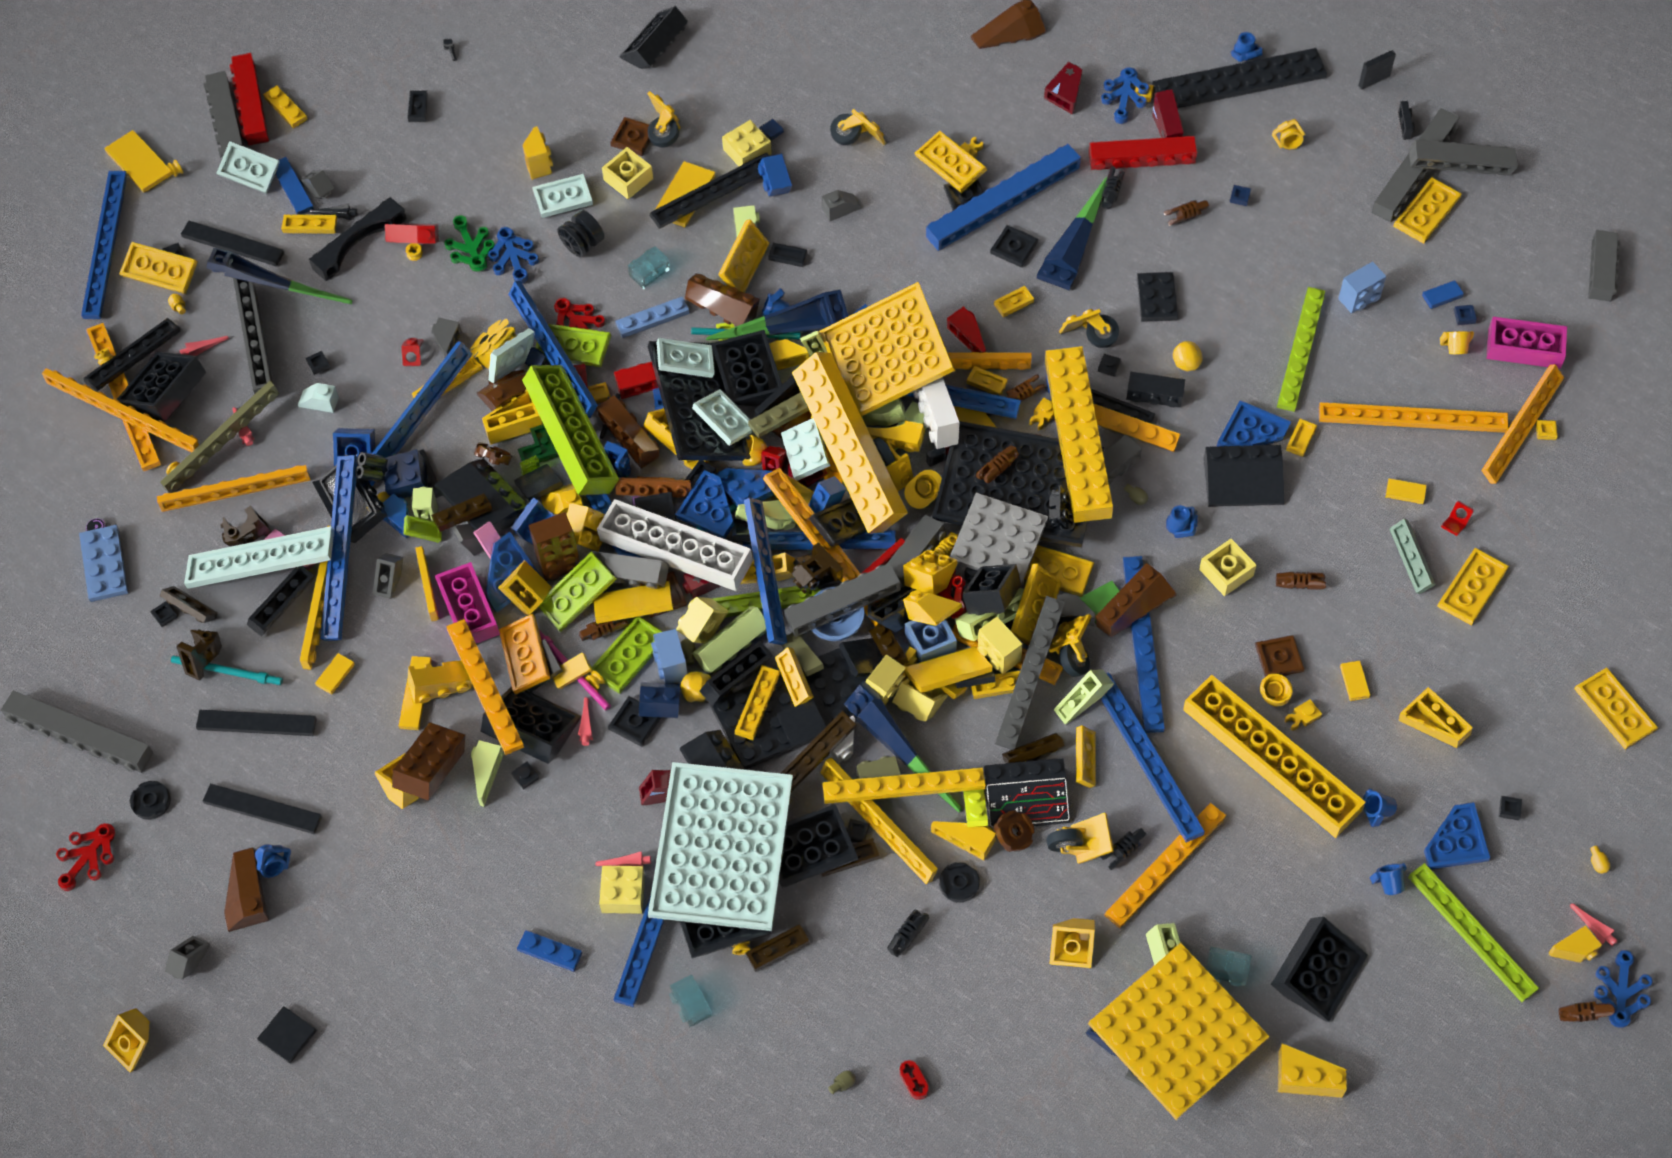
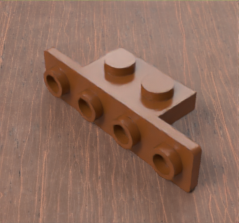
(653, 485)

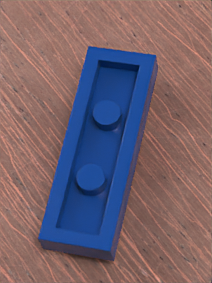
(549, 950)

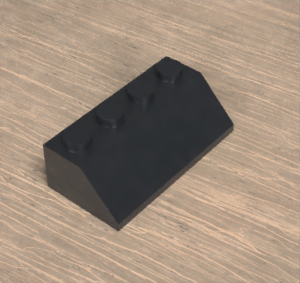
(655, 38)
(710, 750)

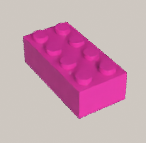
(1526, 342)
(467, 601)

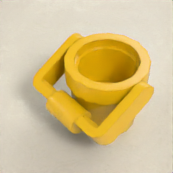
(1290, 134)
(1457, 341)

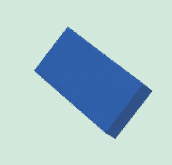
(1442, 294)

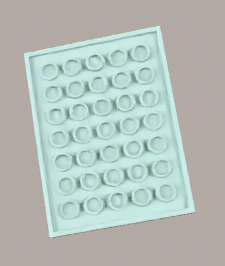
(721, 846)

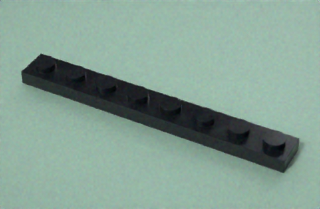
(707, 193)

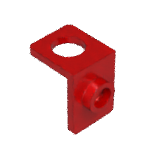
(411, 345)
(1454, 523)

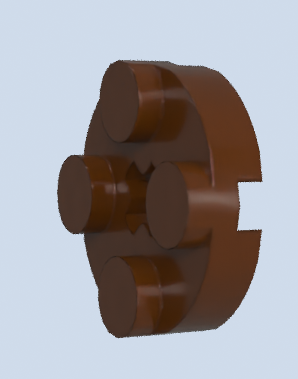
(495, 454)
(1004, 832)

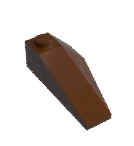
(1014, 24)
(502, 391)
(245, 897)

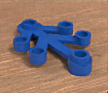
(1128, 76)
(512, 253)
(1621, 991)

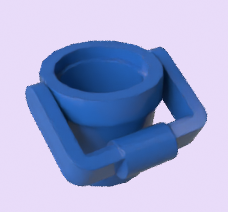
(1246, 48)
(774, 303)
(1180, 521)
(1378, 806)
(270, 861)
(1391, 878)

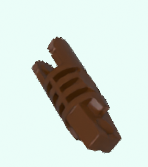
(1186, 211)
(1025, 390)
(997, 464)
(1301, 580)
(600, 629)
(1585, 1011)

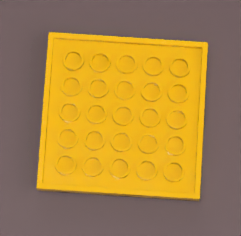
(888, 349)
(1178, 1030)

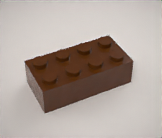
(554, 546)
(428, 761)

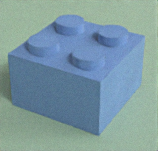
(1362, 287)
(930, 640)
(669, 656)

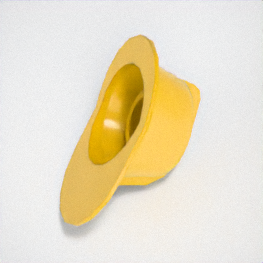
(922, 489)

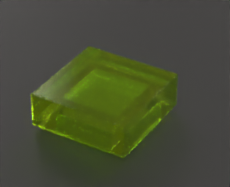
(529, 465)

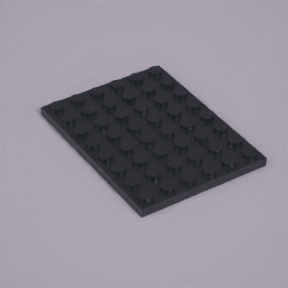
(1022, 484)

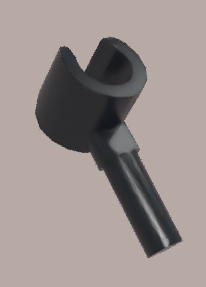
(448, 44)

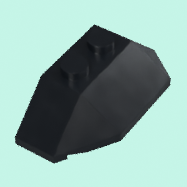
(891, 610)

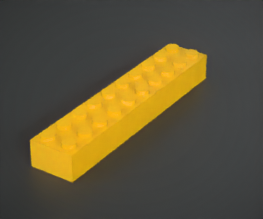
(1078, 434)
(849, 442)
(1274, 756)

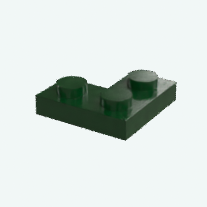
(542, 446)

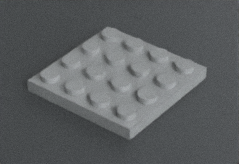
(998, 535)

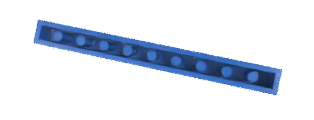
(1002, 197)

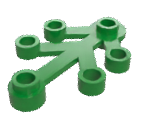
(469, 246)

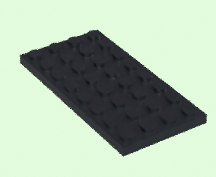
(689, 432)
(829, 689)

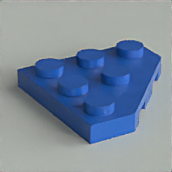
(1253, 427)
(744, 484)
(707, 506)
(504, 560)
(1458, 840)

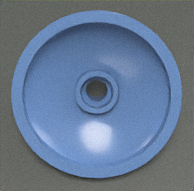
(841, 629)

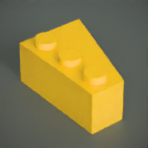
(512, 419)
(658, 426)
(437, 681)
(1436, 718)
(1308, 1074)

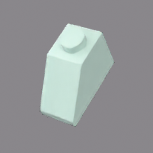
(319, 397)

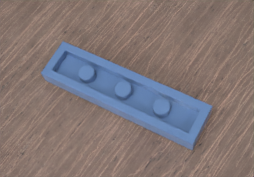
(652, 317)

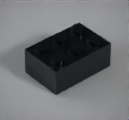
(992, 589)

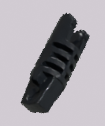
(1112, 187)
(1125, 847)
(907, 932)

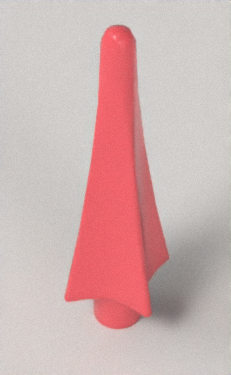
(198, 347)
(245, 433)
(585, 727)
(635, 859)
(1600, 930)

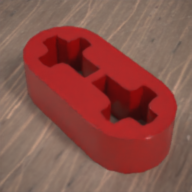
(917, 1077)

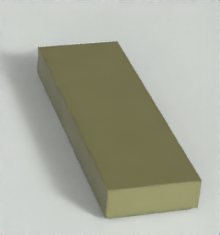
(807, 659)

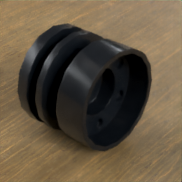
(580, 233)

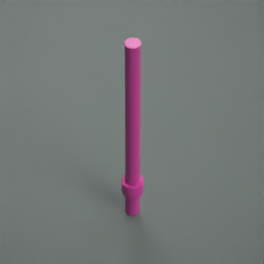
(582, 680)

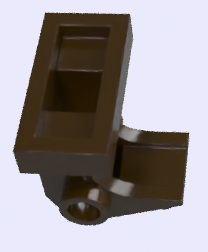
(248, 532)
(807, 579)
(205, 650)

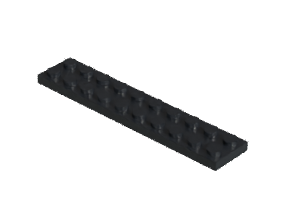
(1244, 78)

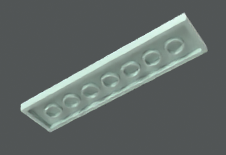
(259, 557)

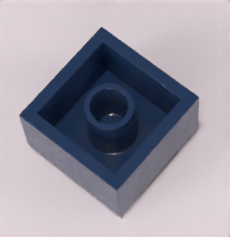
(405, 473)

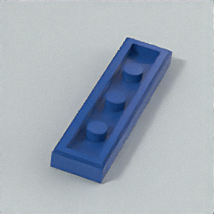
(293, 187)

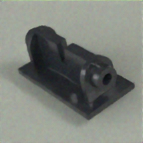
(1059, 500)

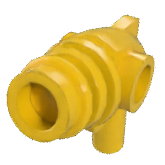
(947, 544)

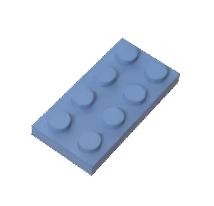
(103, 563)

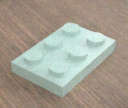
(248, 167)
(562, 195)
(510, 355)
(685, 357)
(723, 417)
(805, 449)

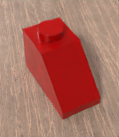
(774, 458)

